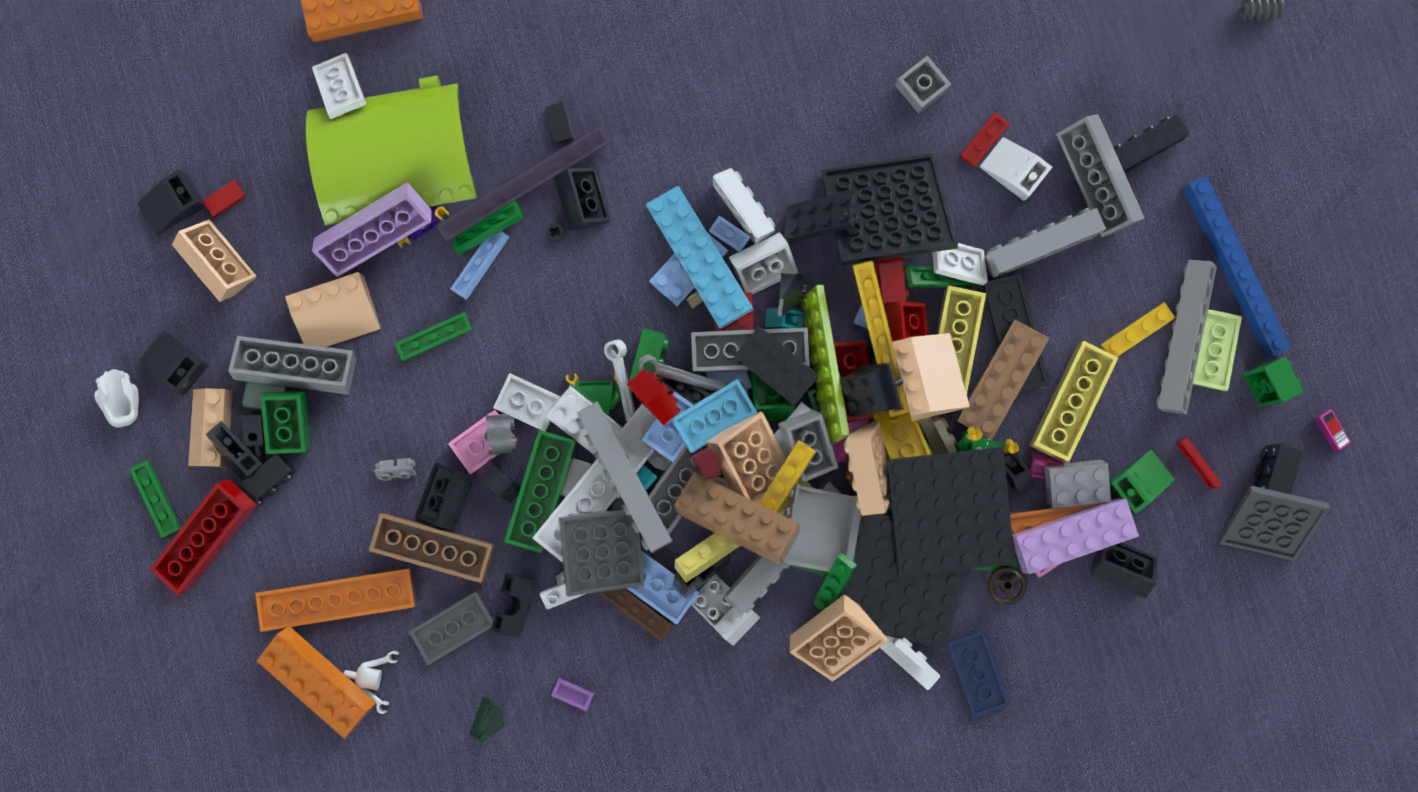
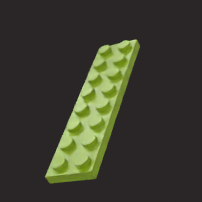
(825, 364)

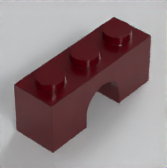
(706, 462)

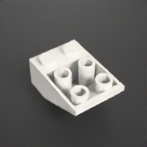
(1015, 168)
(720, 613)

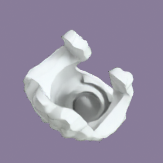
(117, 398)

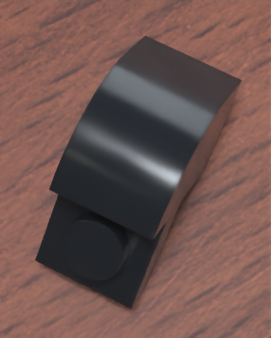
(498, 481)

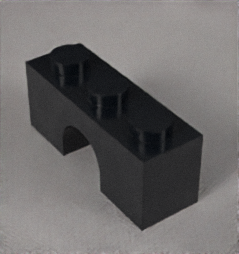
(691, 586)
(512, 621)

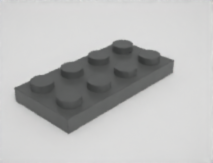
(452, 628)

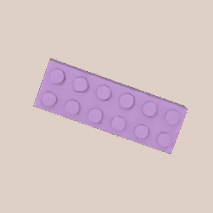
(372, 229)
(1074, 535)

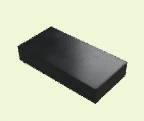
(559, 123)

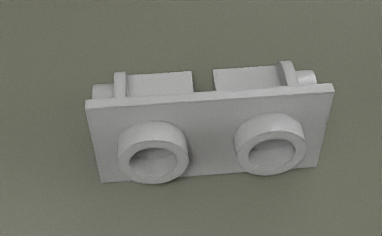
(386, 470)

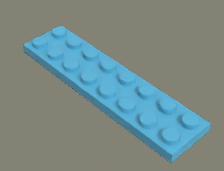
(699, 257)

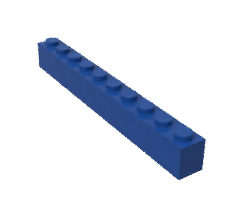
(1236, 267)

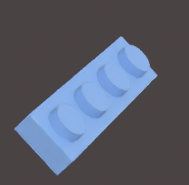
(479, 264)

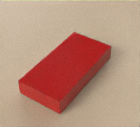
(224, 198)

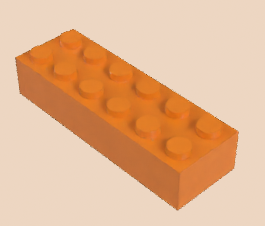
(344, 17)
(316, 681)

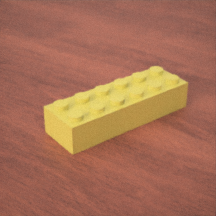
(961, 318)
(1073, 401)

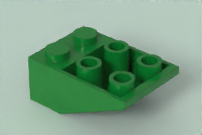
(1141, 481)

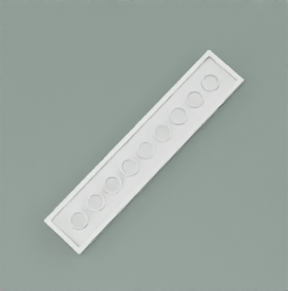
(594, 490)

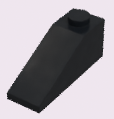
(790, 292)
(233, 451)

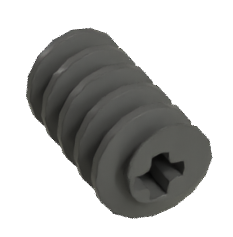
(1261, 7)

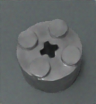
(500, 434)

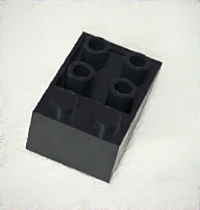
(170, 202)
(173, 363)

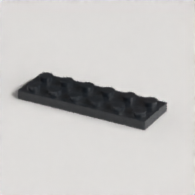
(1007, 303)

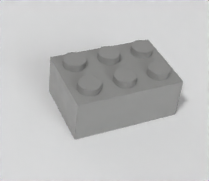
(812, 431)
(1077, 483)

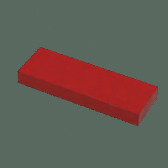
(984, 140)
(1198, 463)

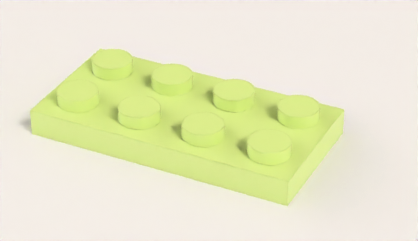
(1217, 350)

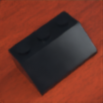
(581, 198)
(444, 496)
(1126, 568)

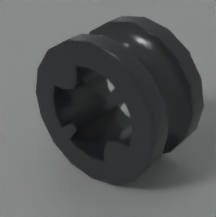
(556, 238)

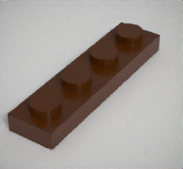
(638, 612)

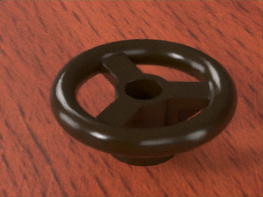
(1000, 582)

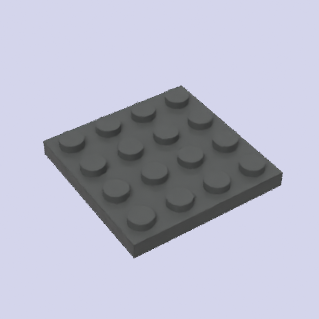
(1273, 523)
(600, 552)

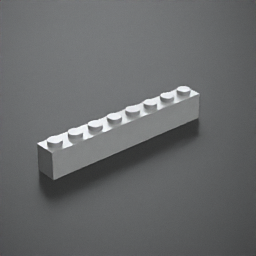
(1187, 336)
(624, 477)
(758, 576)

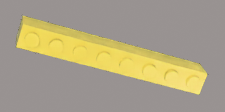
(711, 551)

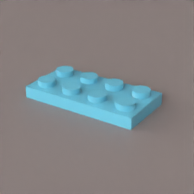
(713, 415)

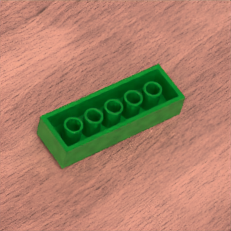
(540, 488)

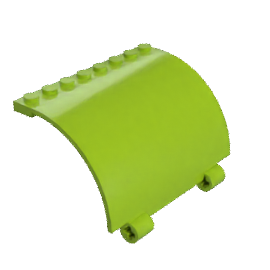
(384, 145)

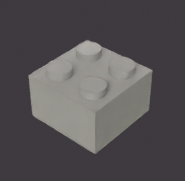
(923, 84)

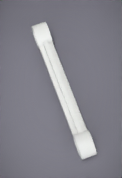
(621, 375)

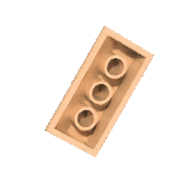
(213, 260)
(208, 409)

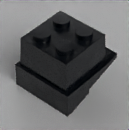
(871, 389)

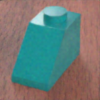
(791, 319)
(646, 477)

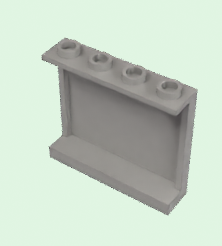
(826, 527)

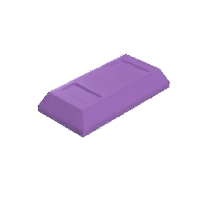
(572, 694)

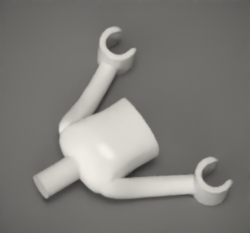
(370, 678)

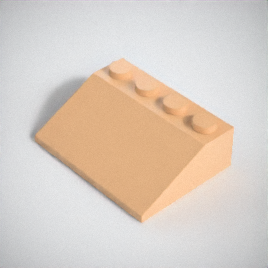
(333, 311)
(930, 375)
(748, 456)
(869, 468)
(837, 639)

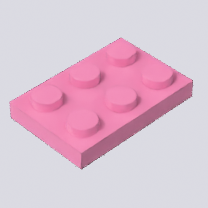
(473, 447)

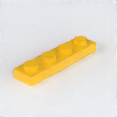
(1138, 330)
(787, 476)

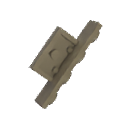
(937, 435)

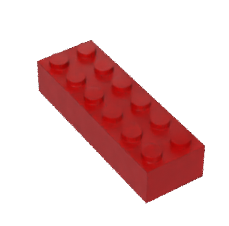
(203, 537)

